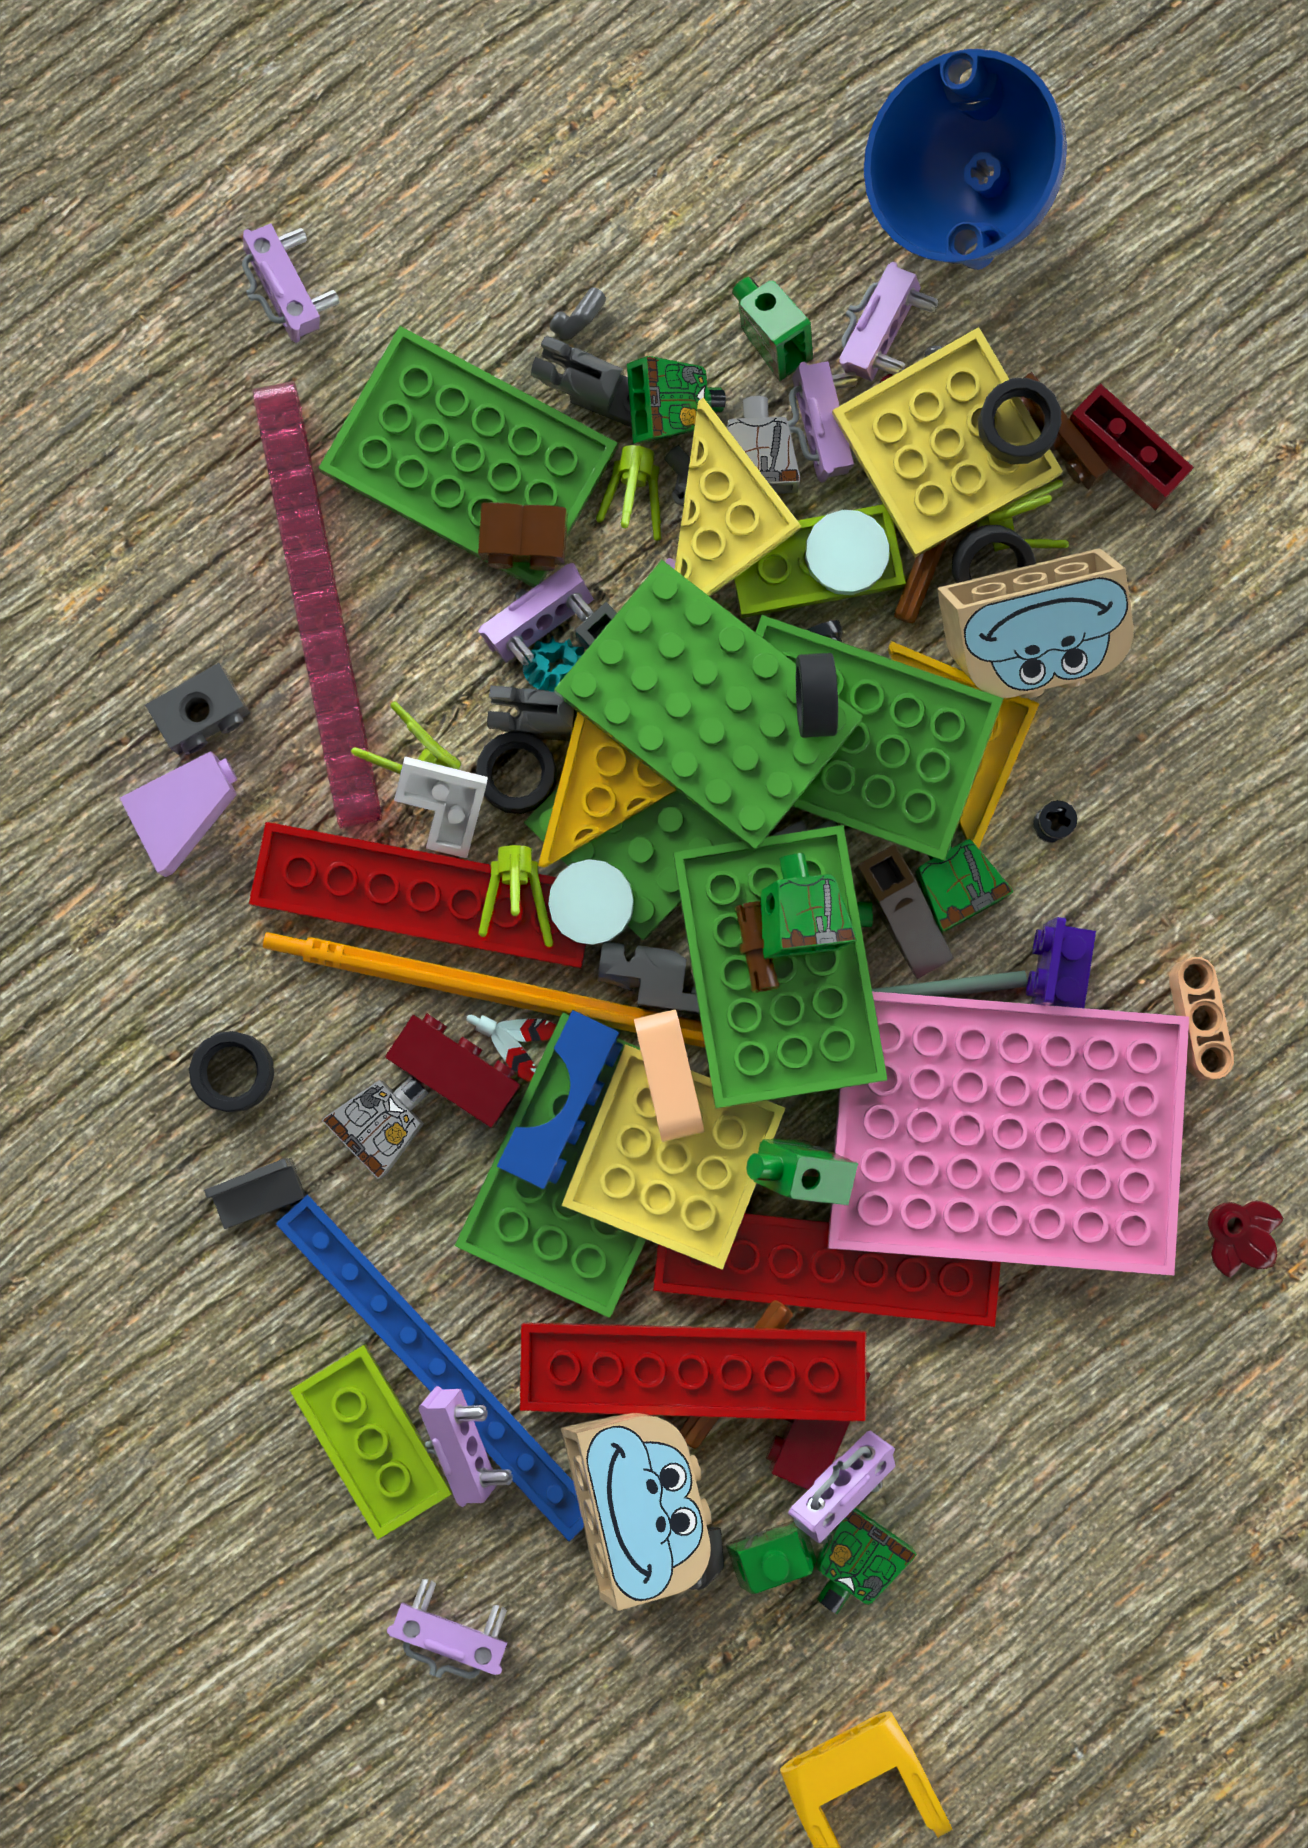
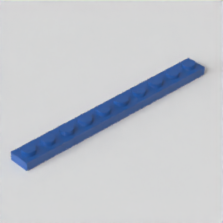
(432, 1360)

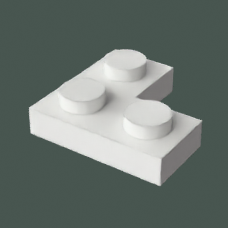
(453, 797)

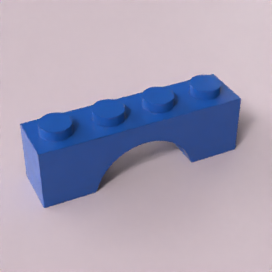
(537, 1150)

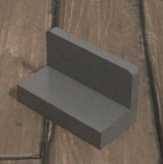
(256, 1192)

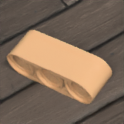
(1209, 998)
(669, 1075)

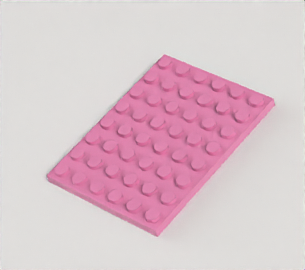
(1017, 1135)

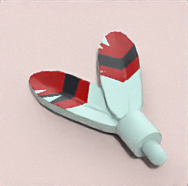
(506, 1037)

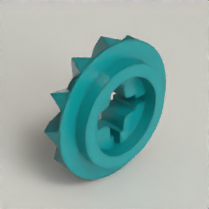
(538, 672)

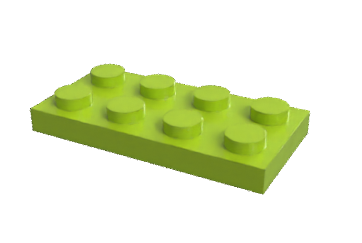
(784, 581)
(371, 1441)

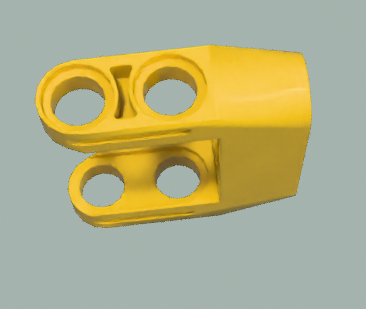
(850, 1762)

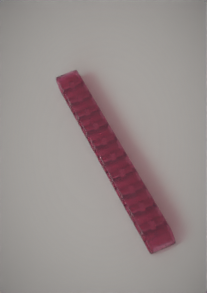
(317, 604)

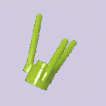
(635, 469)
(1026, 503)
(432, 753)
(515, 867)

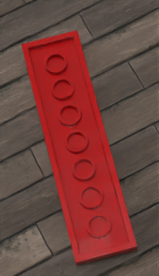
(401, 893)
(793, 1265)
(694, 1371)

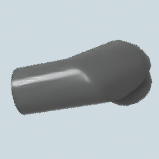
(583, 315)
(679, 462)
(716, 1559)

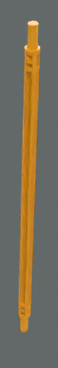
(469, 983)

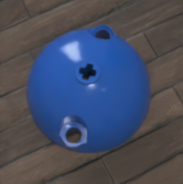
(935, 151)

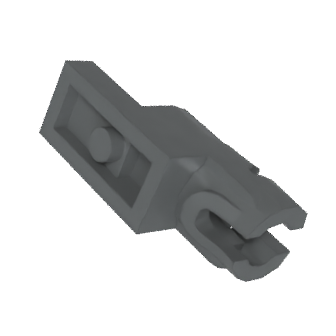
(586, 379)
(538, 713)
(654, 971)

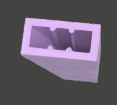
(180, 809)

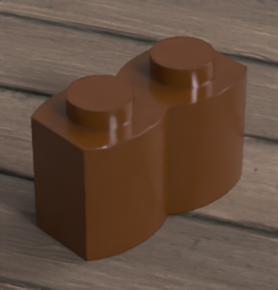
(523, 535)

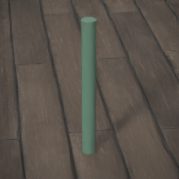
(962, 986)

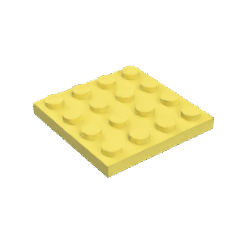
(925, 446)
(676, 1190)

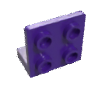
(1061, 965)

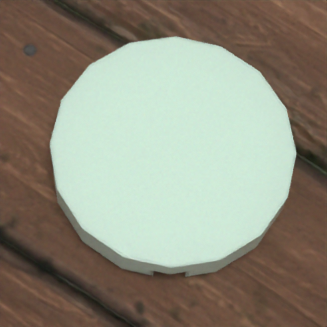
(847, 552)
(591, 902)

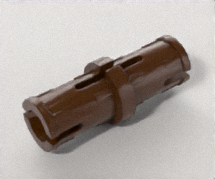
(761, 970)

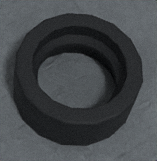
(1019, 388)
(981, 537)
(816, 695)
(532, 744)
(200, 1063)

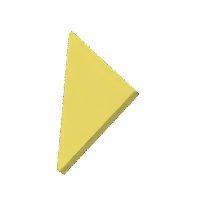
(728, 509)

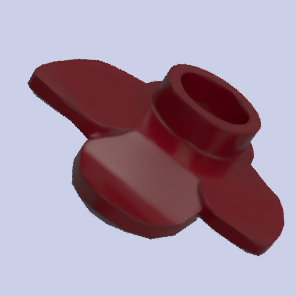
(1248, 1239)

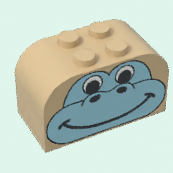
(1040, 624)
(639, 1506)

